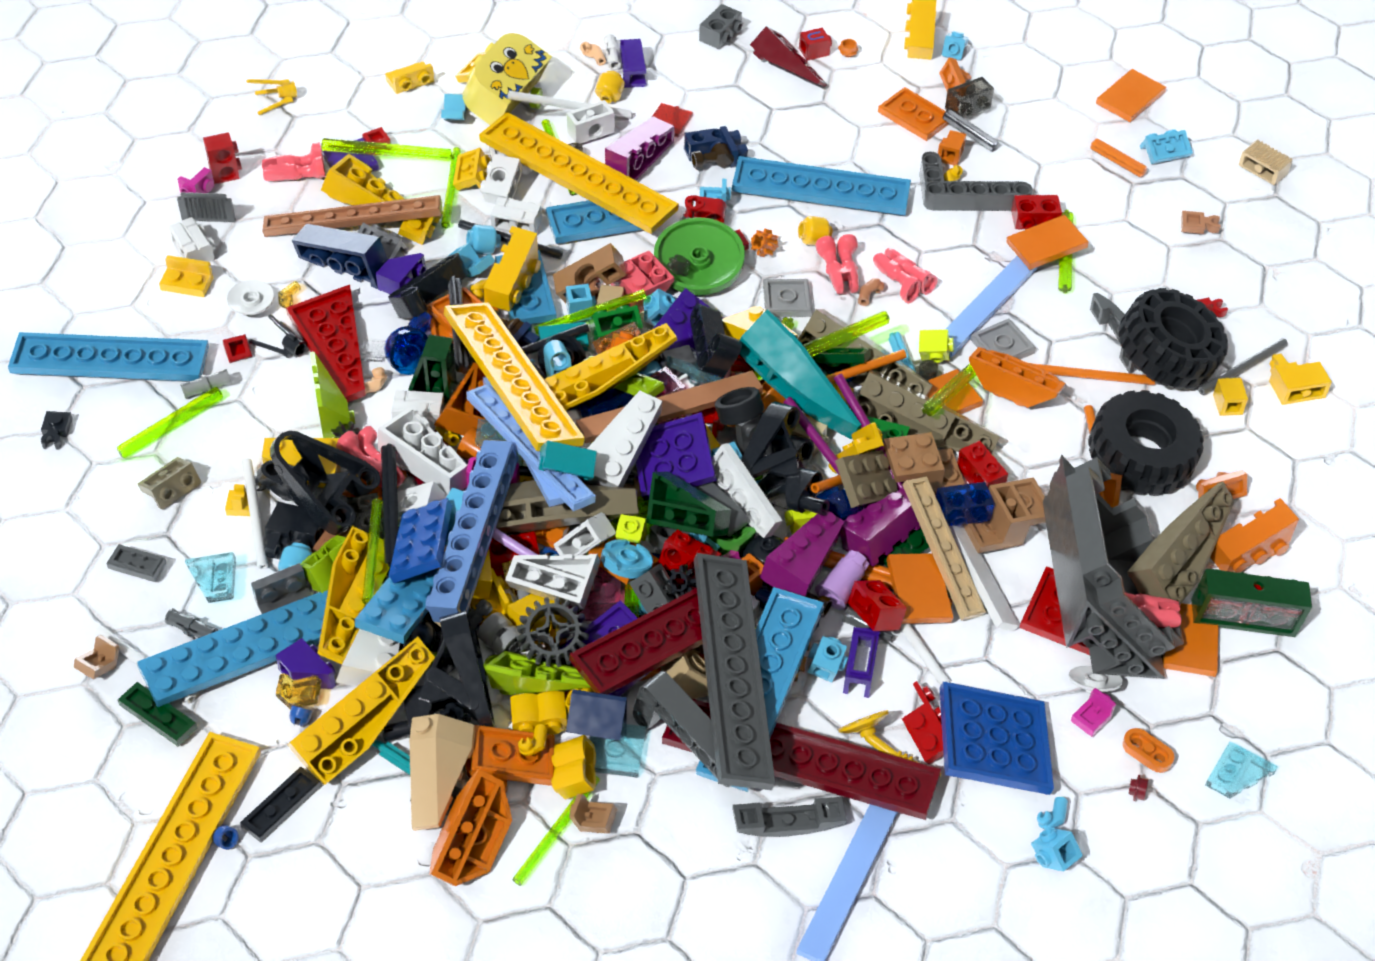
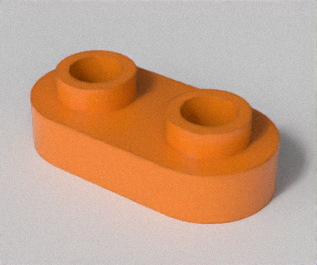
(1148, 750)

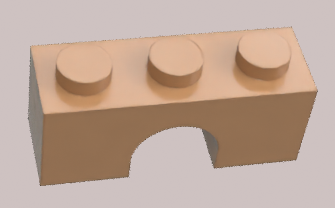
(603, 263)

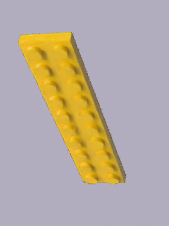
(579, 172)
(512, 375)
(173, 851)

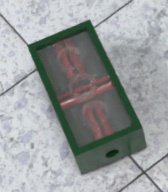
(1251, 602)

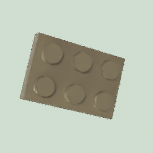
(866, 477)

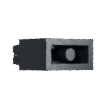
(290, 525)

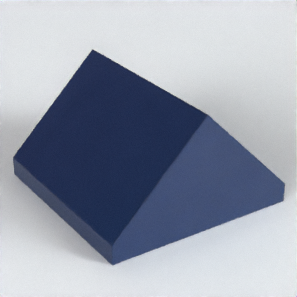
(597, 715)

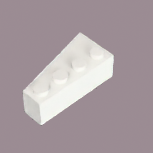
(423, 450)

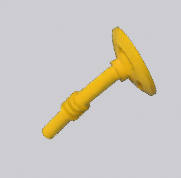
(866, 729)

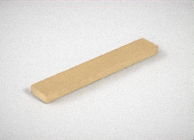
(944, 548)

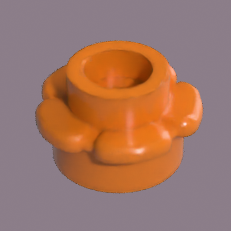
(848, 47)

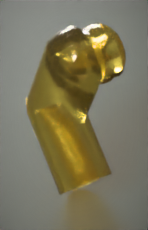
(285, 296)

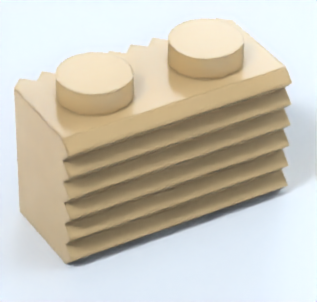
(1265, 162)

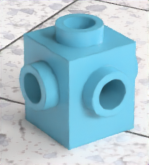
(656, 306)
(827, 658)
(1056, 849)

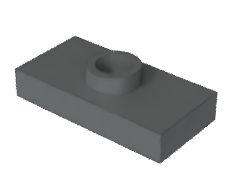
(136, 563)

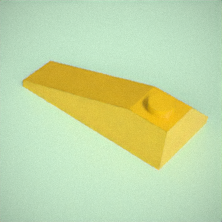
(354, 184)

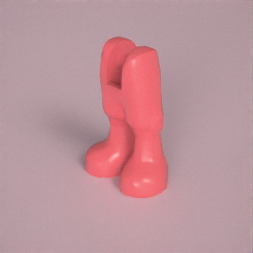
(295, 167)
(840, 272)
(906, 272)
(363, 448)
(1159, 610)

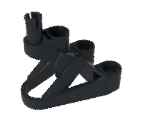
(788, 463)
(291, 481)
(440, 690)

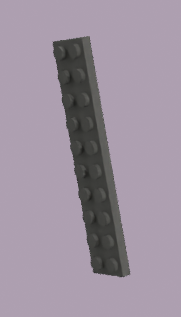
(733, 673)

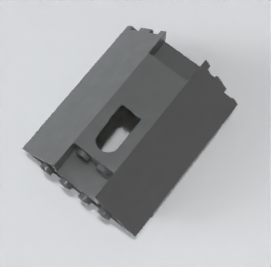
(1090, 559)

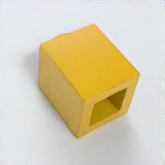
(1230, 396)

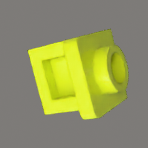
(631, 528)

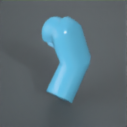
(1056, 816)

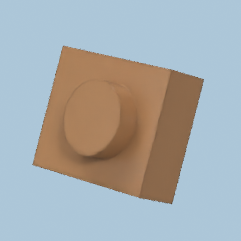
(98, 660)
(592, 816)

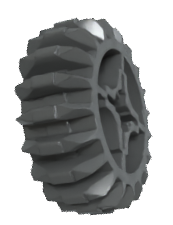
(542, 634)

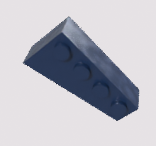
(341, 251)

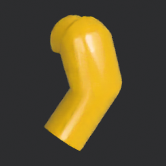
(953, 174)
(477, 288)
(449, 437)
(536, 744)

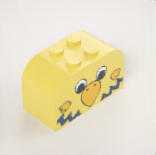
(506, 66)

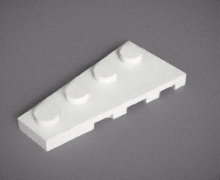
(742, 488)

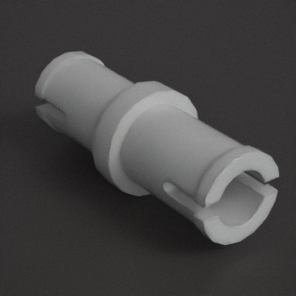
(205, 383)

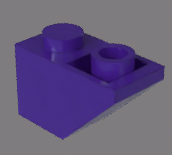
(399, 271)
(302, 661)

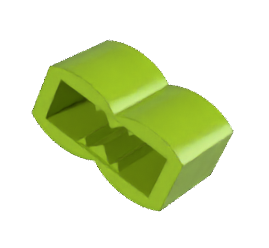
(319, 564)

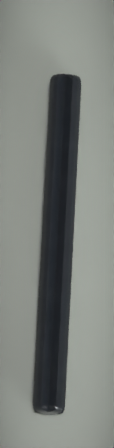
(460, 351)
(389, 501)

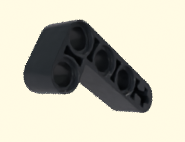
(413, 296)
(713, 348)

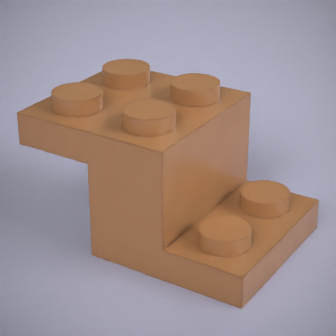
(918, 457)
(1015, 510)

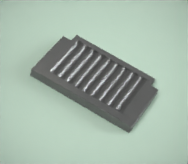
(206, 207)

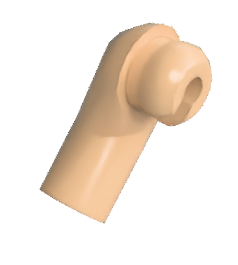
(593, 51)
(377, 381)

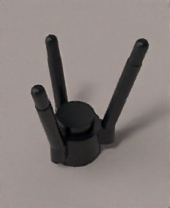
(291, 342)

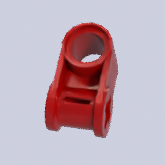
(705, 208)

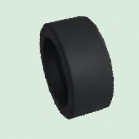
(739, 406)

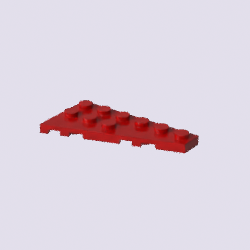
(331, 332)

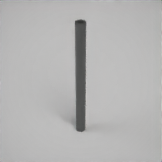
(1243, 366)

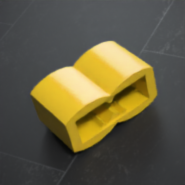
(541, 708)
(574, 767)

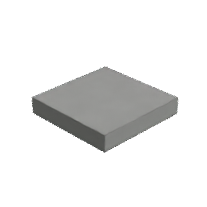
(787, 297)
(1004, 338)

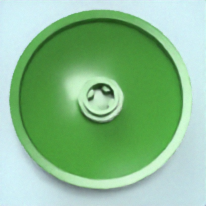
(712, 250)

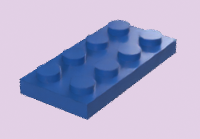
(420, 540)

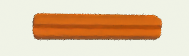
(1118, 157)

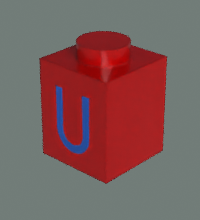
(815, 43)

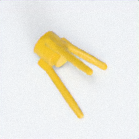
(285, 89)

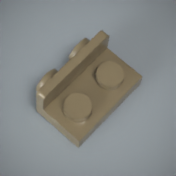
(170, 482)

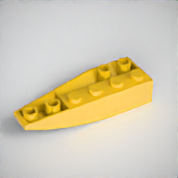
(609, 368)
(346, 594)
(361, 715)

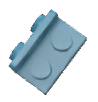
(1167, 146)

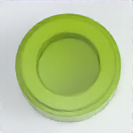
(536, 91)

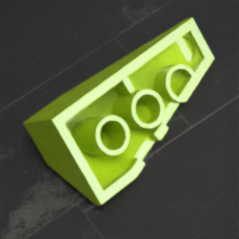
(330, 400)
(518, 675)

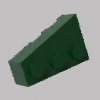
(436, 368)
(684, 507)

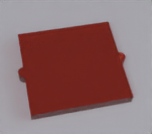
(673, 115)

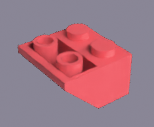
(644, 273)

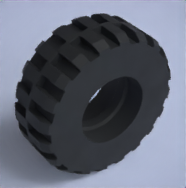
(1173, 338)
(1153, 418)

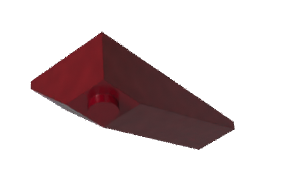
(778, 50)

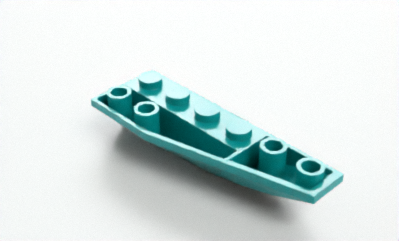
(793, 373)

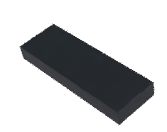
(280, 804)

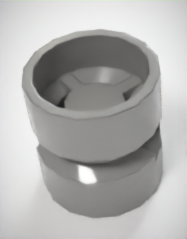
(499, 634)

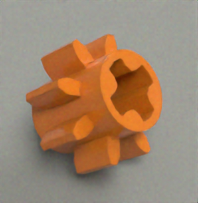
(764, 242)

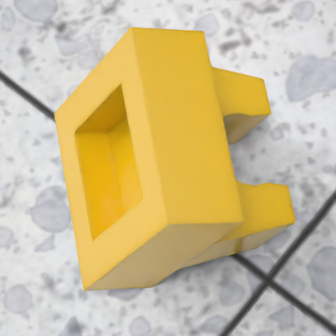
(237, 501)

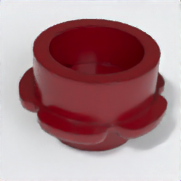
(1138, 788)

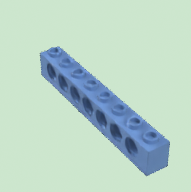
(473, 529)

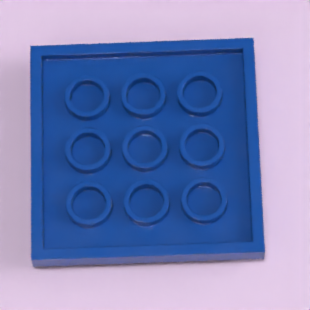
(995, 738)

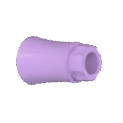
(840, 580)

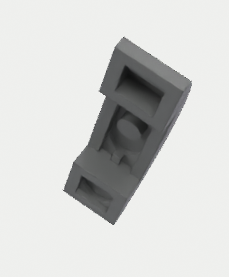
(1107, 312)
(789, 820)

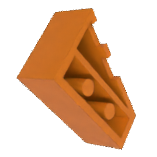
(459, 413)
(1256, 540)

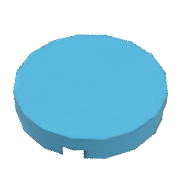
(626, 559)

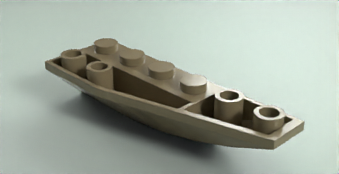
(824, 323)
(897, 403)
(528, 511)
(1182, 550)

